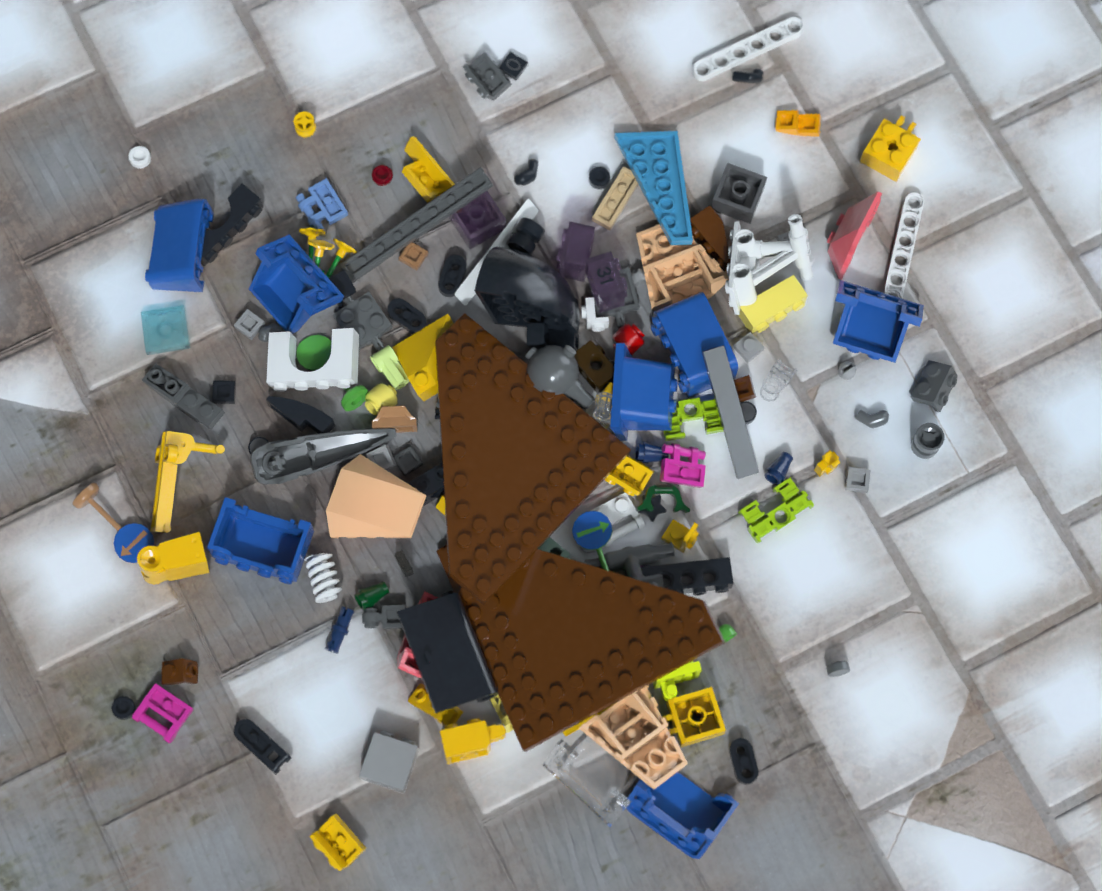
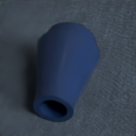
(649, 453)
(777, 470)

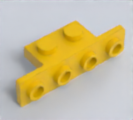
(425, 172)

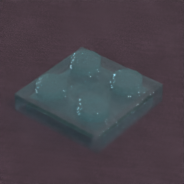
(165, 330)

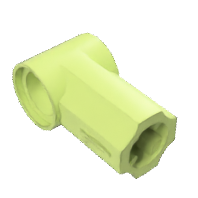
(388, 363)

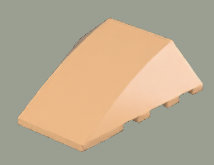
(676, 270)
(372, 503)
(638, 738)

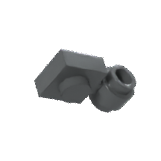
(388, 617)

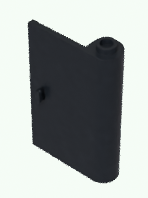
(447, 652)

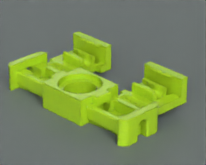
(703, 408)
(763, 525)

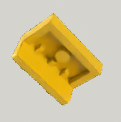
(631, 476)
(337, 843)

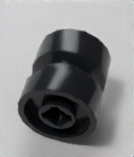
(527, 234)

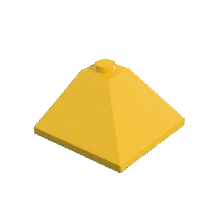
(419, 357)

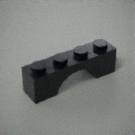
(244, 207)

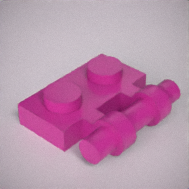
(683, 472)

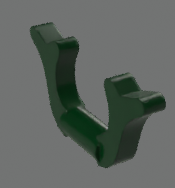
(663, 489)

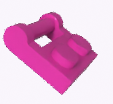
(166, 706)

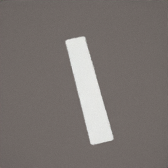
(466, 290)

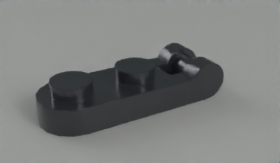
(260, 744)

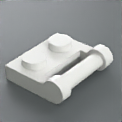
(618, 510)

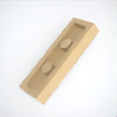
(615, 199)

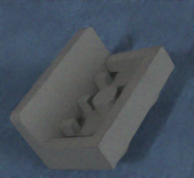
(487, 77)
(935, 385)

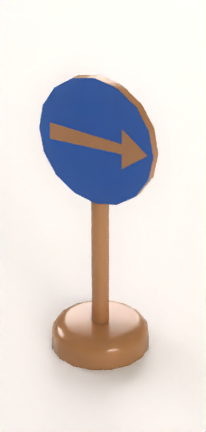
(129, 538)

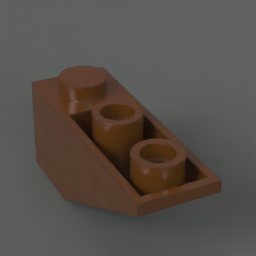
(711, 234)

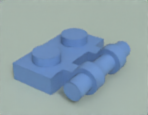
(327, 201)

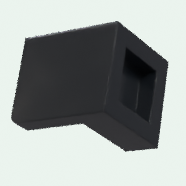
(344, 285)

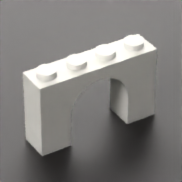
(339, 370)

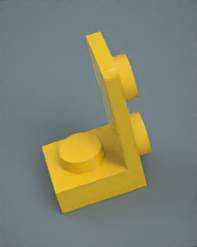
(680, 535)
(422, 701)

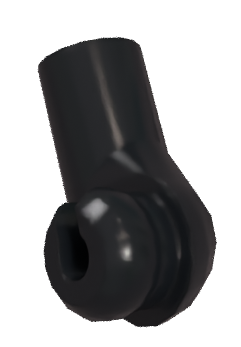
(748, 77)
(529, 175)

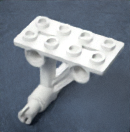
(746, 256)

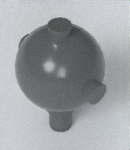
(557, 371)

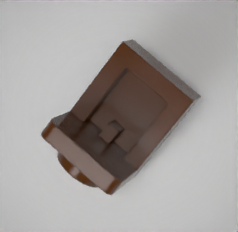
(745, 388)
(179, 671)

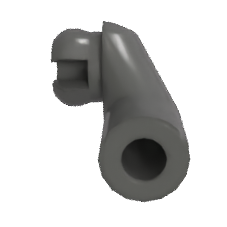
(265, 330)
(874, 420)

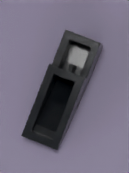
(301, 414)

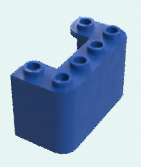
(687, 331)
(260, 542)

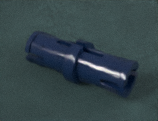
(339, 630)

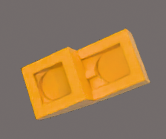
(798, 124)

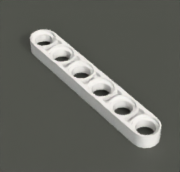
(750, 52)
(904, 251)

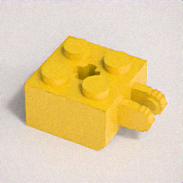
(891, 148)
(689, 731)
(470, 740)

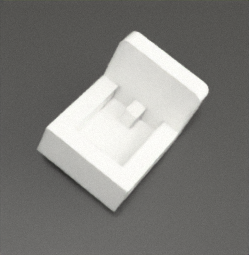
(588, 312)

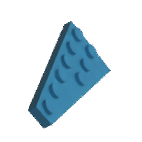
(659, 172)

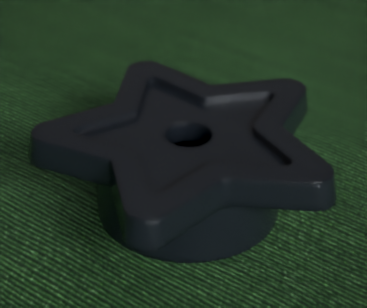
(658, 508)

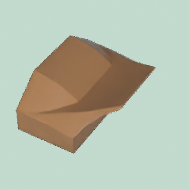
(395, 418)

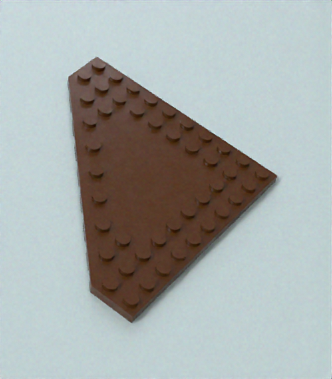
(509, 458)
(579, 640)

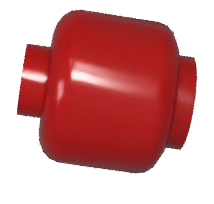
(630, 336)

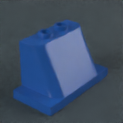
(291, 284)
(874, 321)
(641, 394)

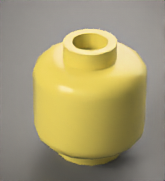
(380, 396)

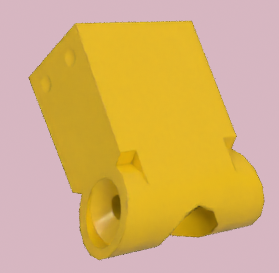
(173, 559)

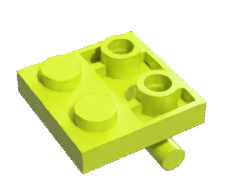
(685, 673)

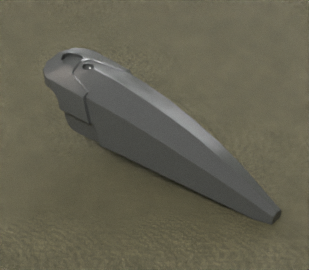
(305, 455)

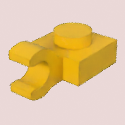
(828, 464)

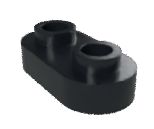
(451, 276)
(408, 316)
(744, 761)

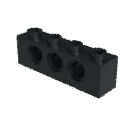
(430, 483)
(719, 568)

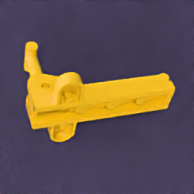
(173, 450)

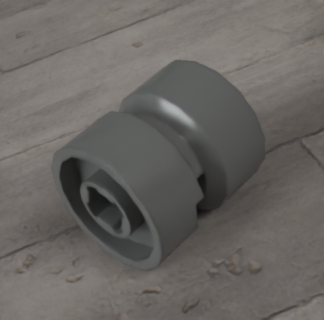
(927, 440)

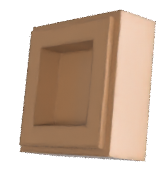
(413, 256)

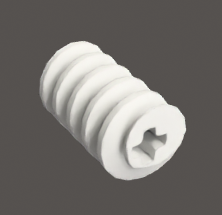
(322, 577)

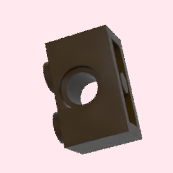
(597, 378)

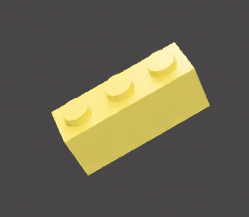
(773, 305)

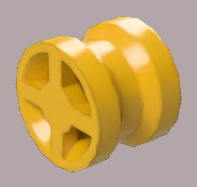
(302, 119)

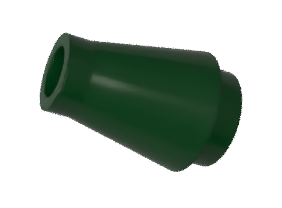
(371, 595)

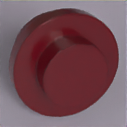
(382, 175)

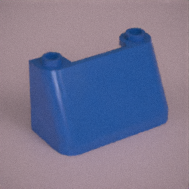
(179, 245)
(682, 813)

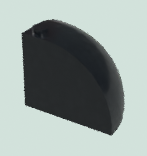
(525, 291)

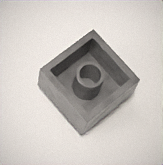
(739, 193)

